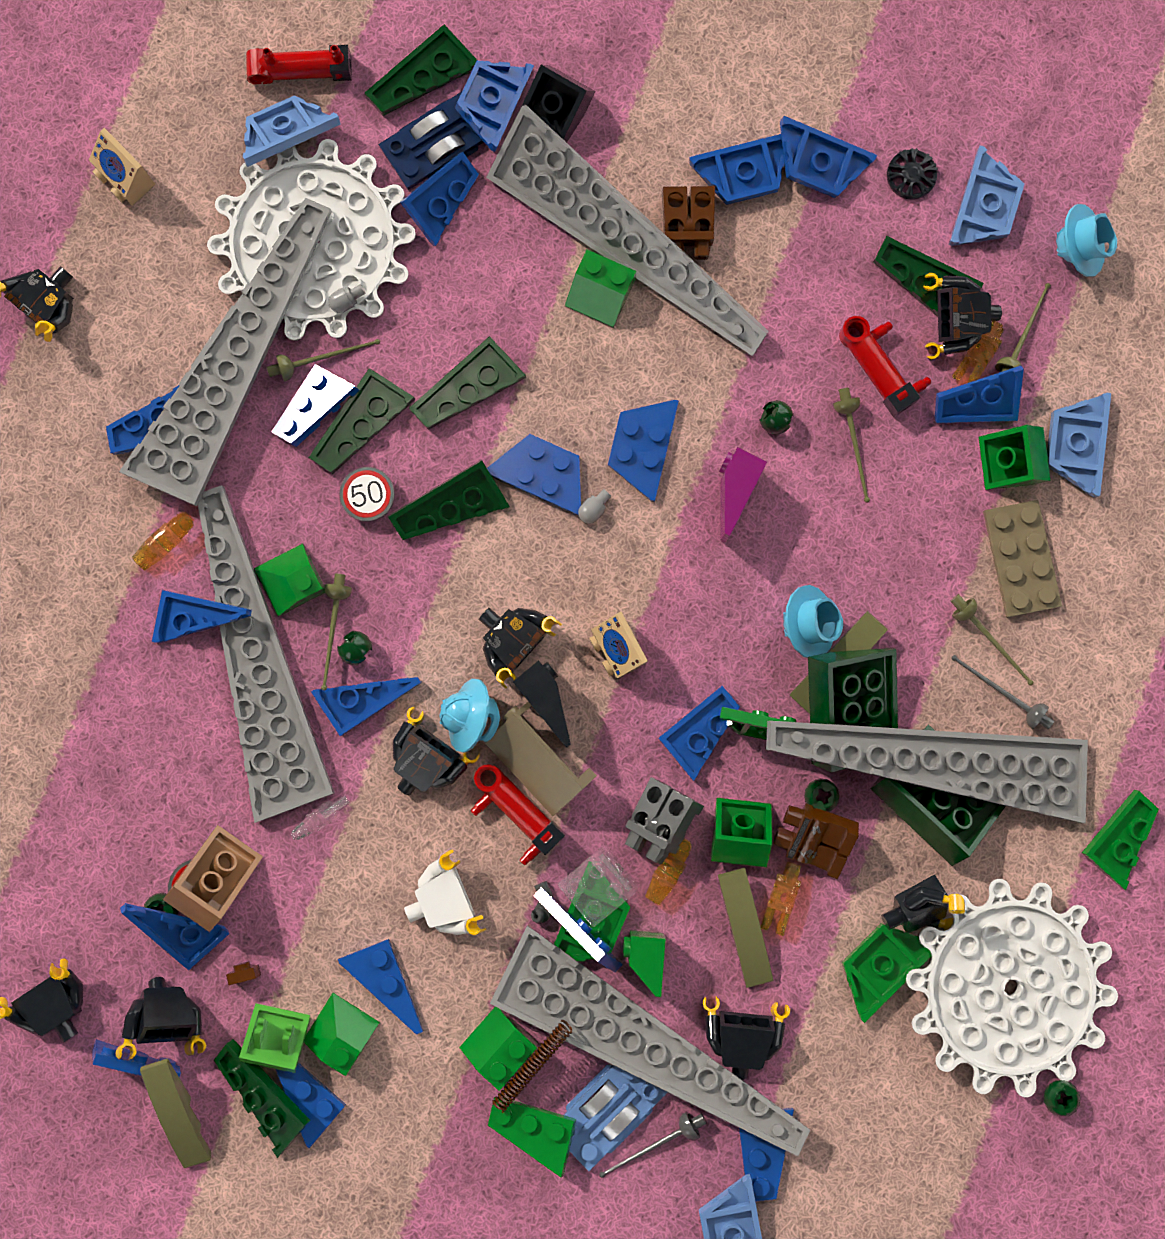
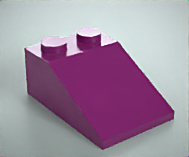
(739, 478)

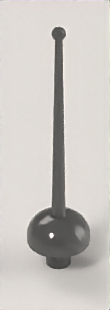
(1035, 714)
(687, 1127)

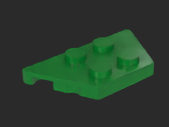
(750, 724)
(607, 930)
(881, 967)

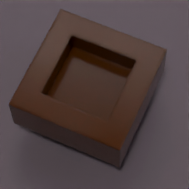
(242, 973)

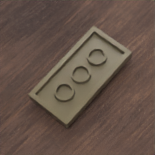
(1022, 558)

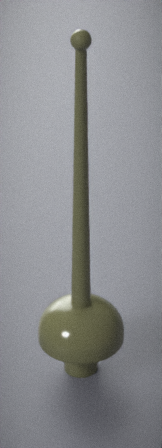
(1012, 362)
(286, 366)
(848, 406)
(337, 592)
(965, 611)

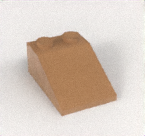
(213, 878)

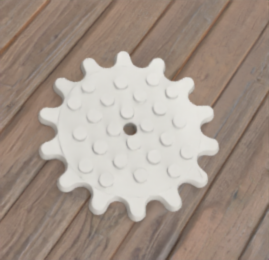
(353, 245)
(1053, 997)

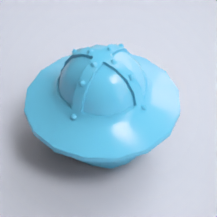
(1084, 240)
(811, 621)
(467, 714)

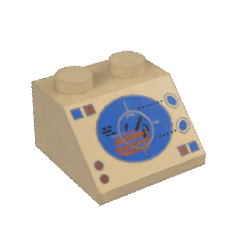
(119, 168)
(618, 646)

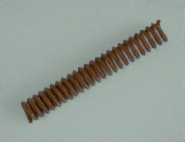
(530, 1066)

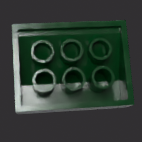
(853, 690)
(943, 819)

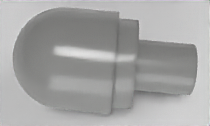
(345, 298)
(593, 507)

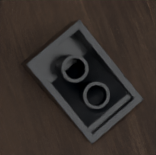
(558, 100)
(543, 694)

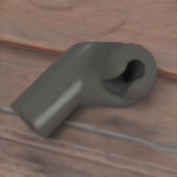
(540, 913)

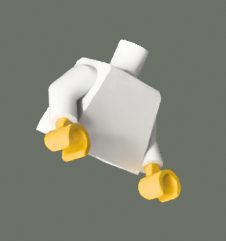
(444, 900)

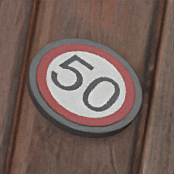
(367, 494)

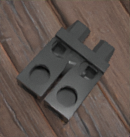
(662, 819)

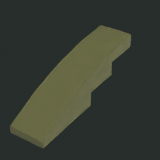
(860, 636)
(745, 927)
(174, 1113)

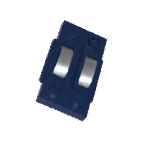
(415, 151)

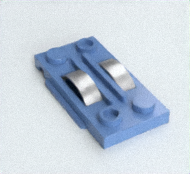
(610, 1114)

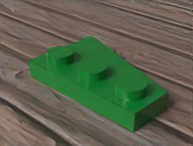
(1120, 839)
(537, 1132)

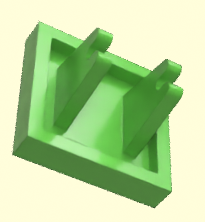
(275, 1038)

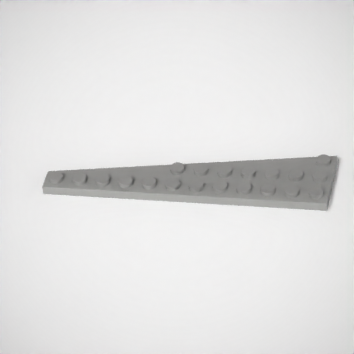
(573, 195)
(199, 417)
(273, 726)
(1002, 769)
(551, 986)

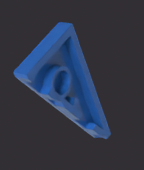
(186, 614)
(176, 934)
(313, 1099)

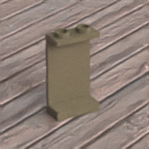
(536, 762)

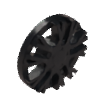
(912, 173)

